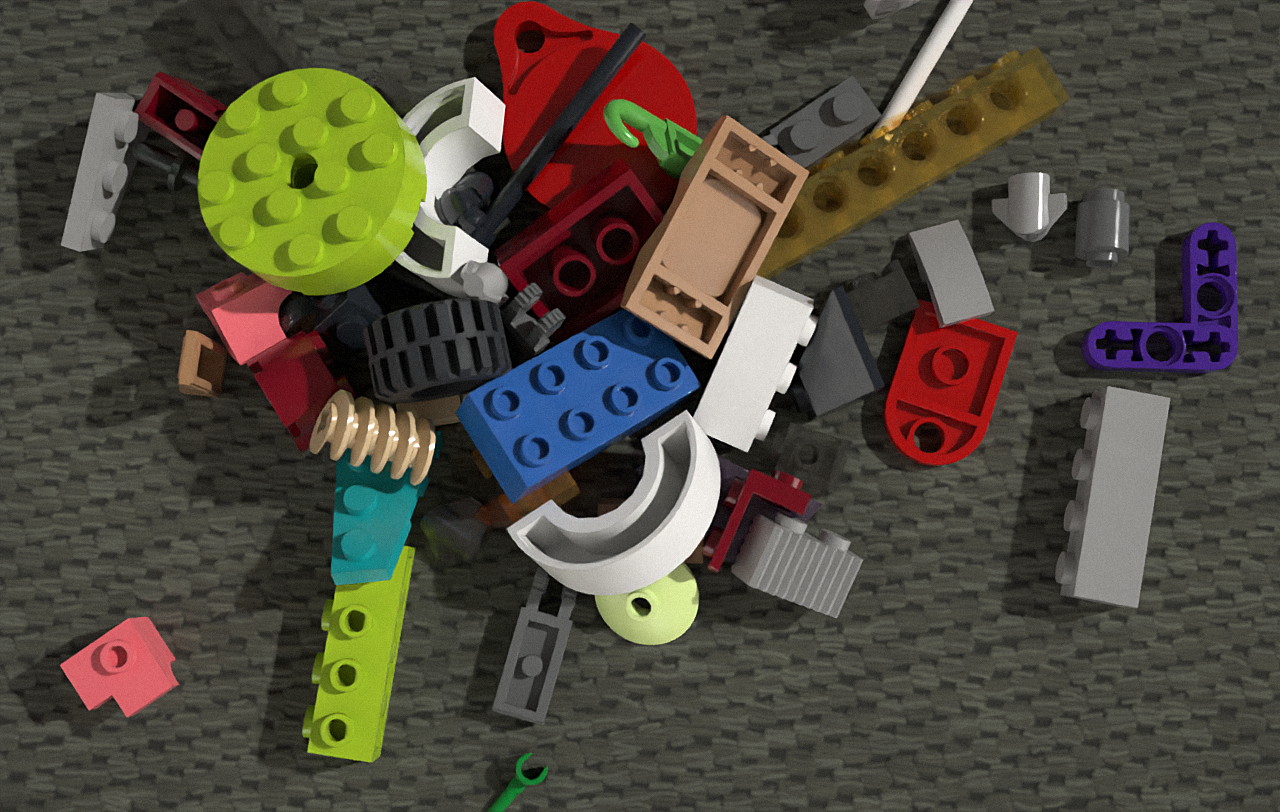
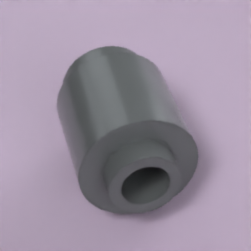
(1102, 228)

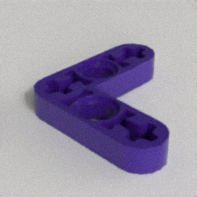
(1197, 322)

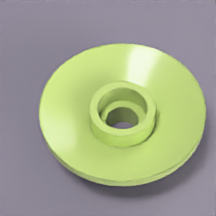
(672, 610)

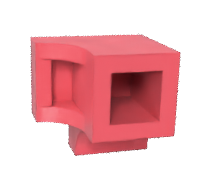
(245, 314)
(123, 665)

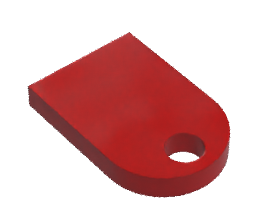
(945, 381)

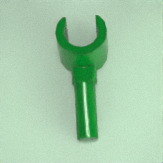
(516, 786)

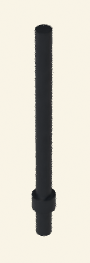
(558, 132)

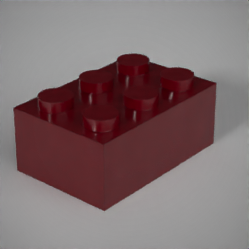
(584, 249)

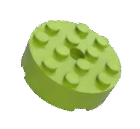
(312, 181)

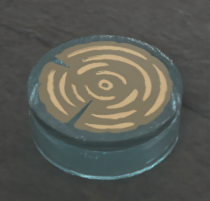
(297, 316)

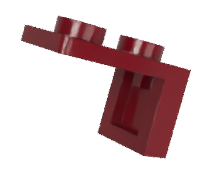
(778, 491)

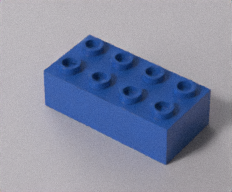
(575, 401)

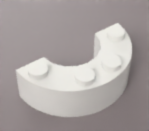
(454, 132)
(646, 533)

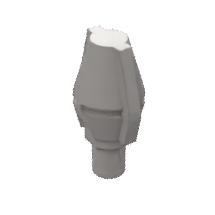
(485, 282)

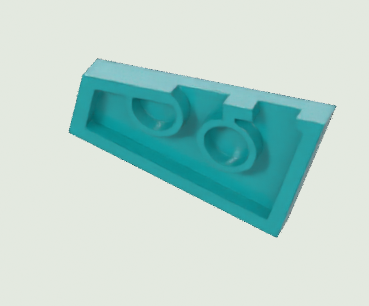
(372, 518)

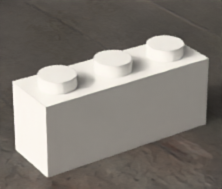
(755, 364)

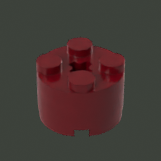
(298, 382)

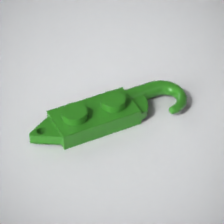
(665, 138)

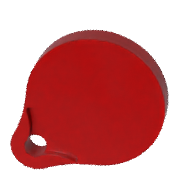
(545, 81)

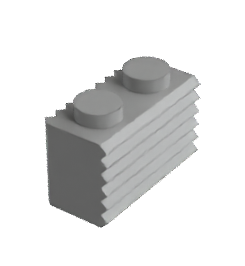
(797, 565)

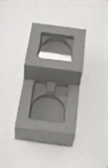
(950, 273)

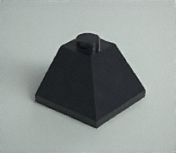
(835, 364)

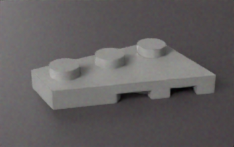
(103, 170)

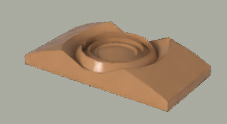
(713, 236)

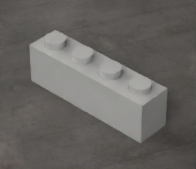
(1113, 496)

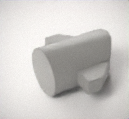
(1030, 206)

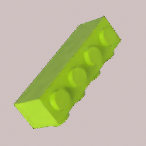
(358, 665)

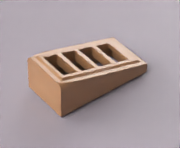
(201, 365)

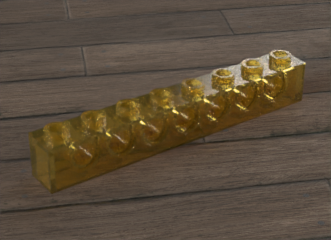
(1033, 97)

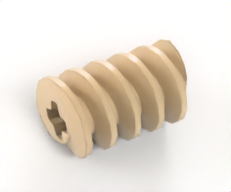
(377, 433)

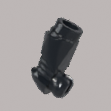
(465, 201)

